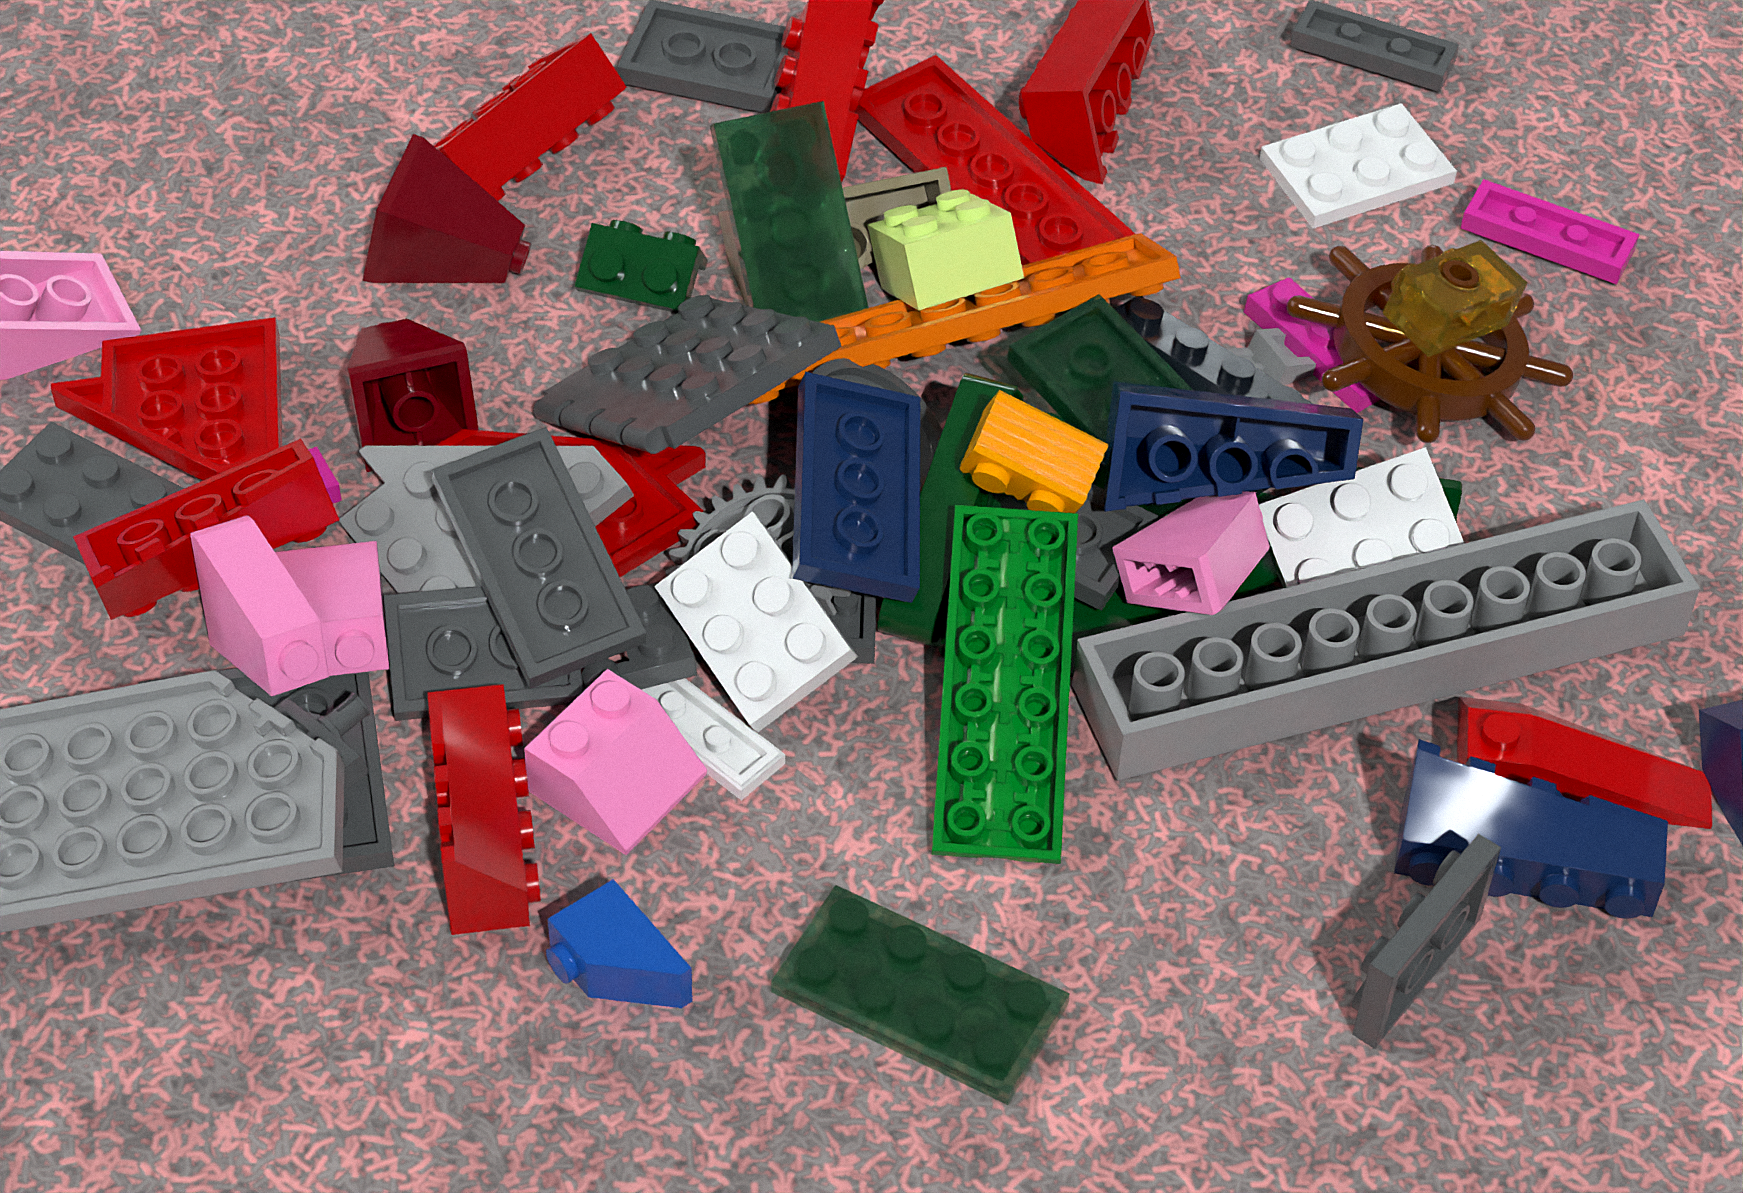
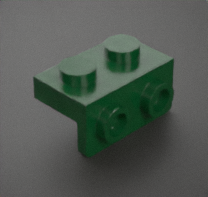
(638, 266)

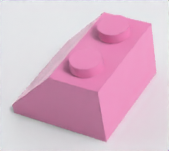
(613, 762)

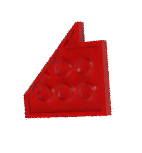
(187, 394)
(655, 512)

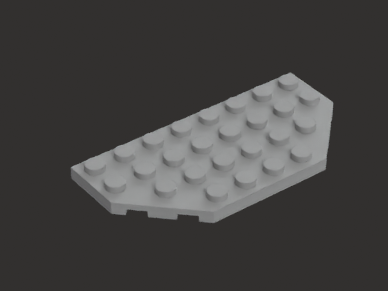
(158, 800)

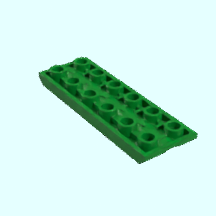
(1006, 685)

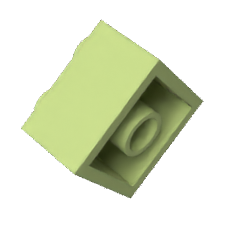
(945, 249)

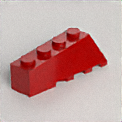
(827, 64)
(1087, 82)
(534, 115)
(151, 548)
(479, 811)

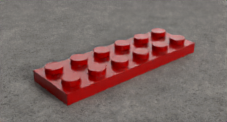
(942, 121)

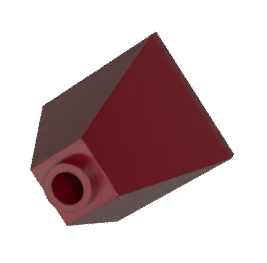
(441, 226)
(409, 386)

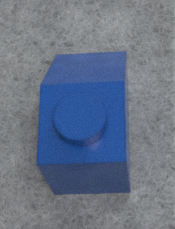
(616, 951)

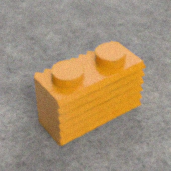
(1032, 456)

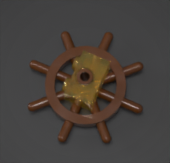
(1432, 322)

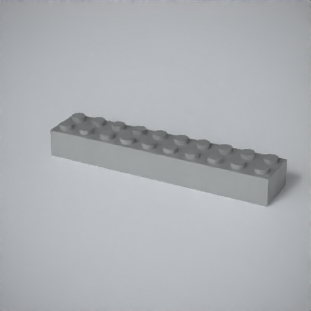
(1381, 638)

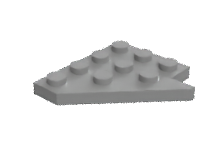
(412, 525)

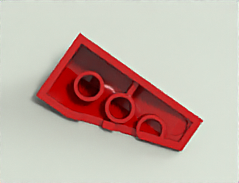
(1580, 761)

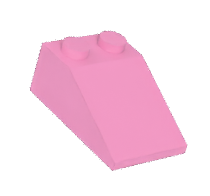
(57, 308)

